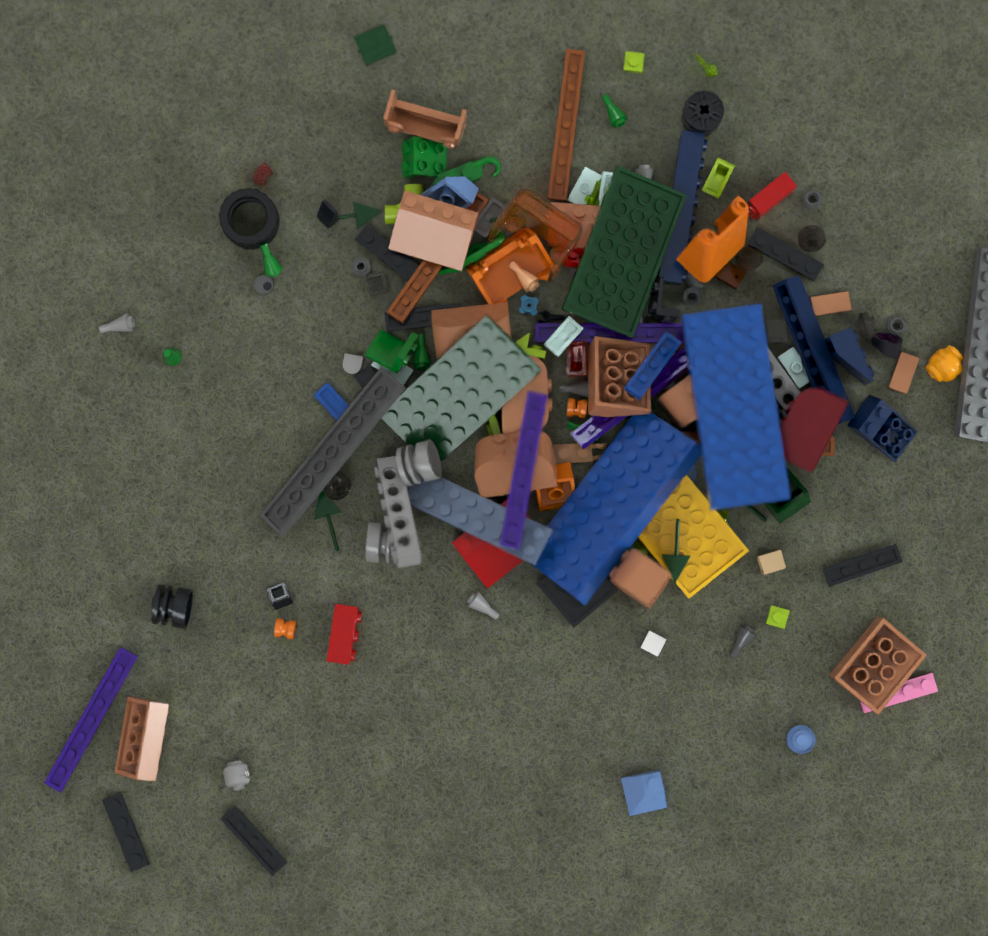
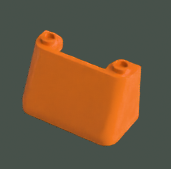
(712, 251)
(495, 277)

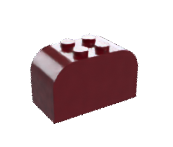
(810, 426)

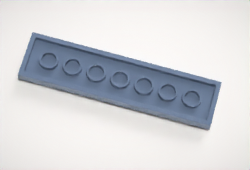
(476, 516)

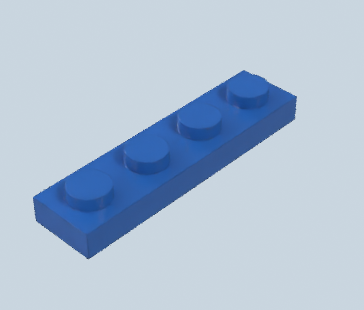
(652, 365)

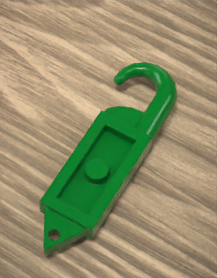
(471, 170)
(476, 252)

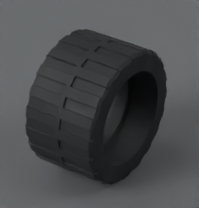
(238, 198)

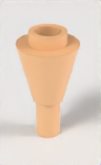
(526, 279)

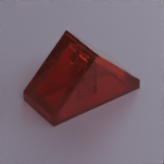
(577, 359)

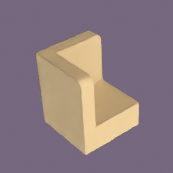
(771, 562)

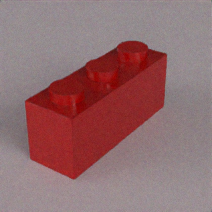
(343, 634)

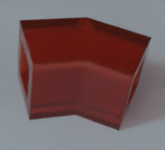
(261, 174)

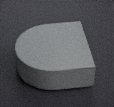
(352, 363)

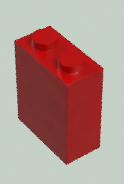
(770, 196)

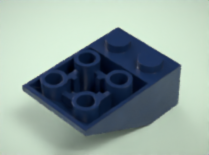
(849, 355)
(882, 427)

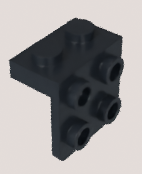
(664, 315)

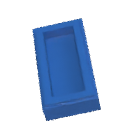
(331, 401)

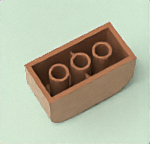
(453, 323)
(679, 404)
(514, 409)
(496, 460)
(640, 578)

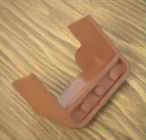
(424, 122)

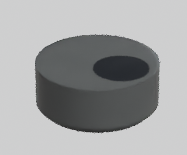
(263, 284)

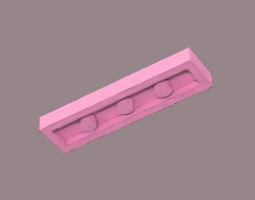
(911, 689)

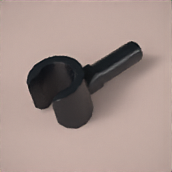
(547, 316)

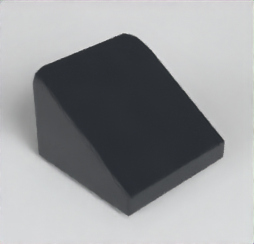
(327, 214)
(279, 596)

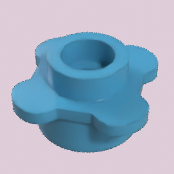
(529, 300)

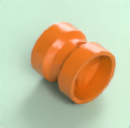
(576, 408)
(285, 628)

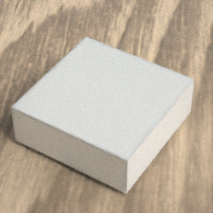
(653, 643)

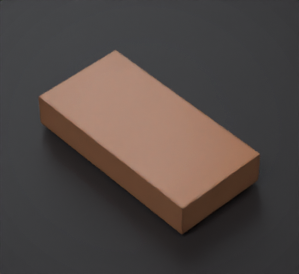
(831, 303)
(903, 373)

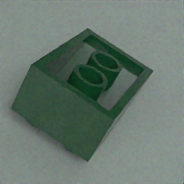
(798, 499)

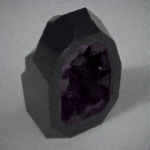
(887, 344)

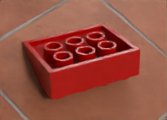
(485, 559)

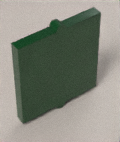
(375, 44)

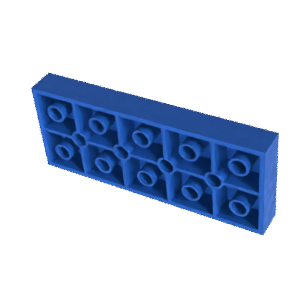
(735, 407)
(615, 503)

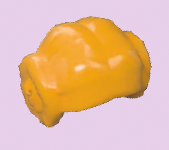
(945, 364)

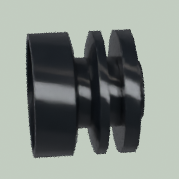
(709, 121)
(176, 607)

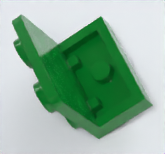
(423, 157)
(391, 351)

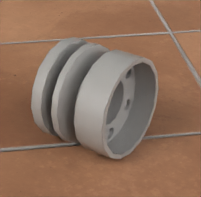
(419, 463)
(378, 543)

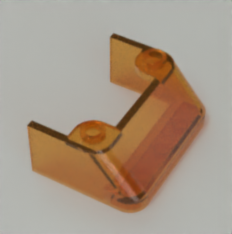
(543, 219)

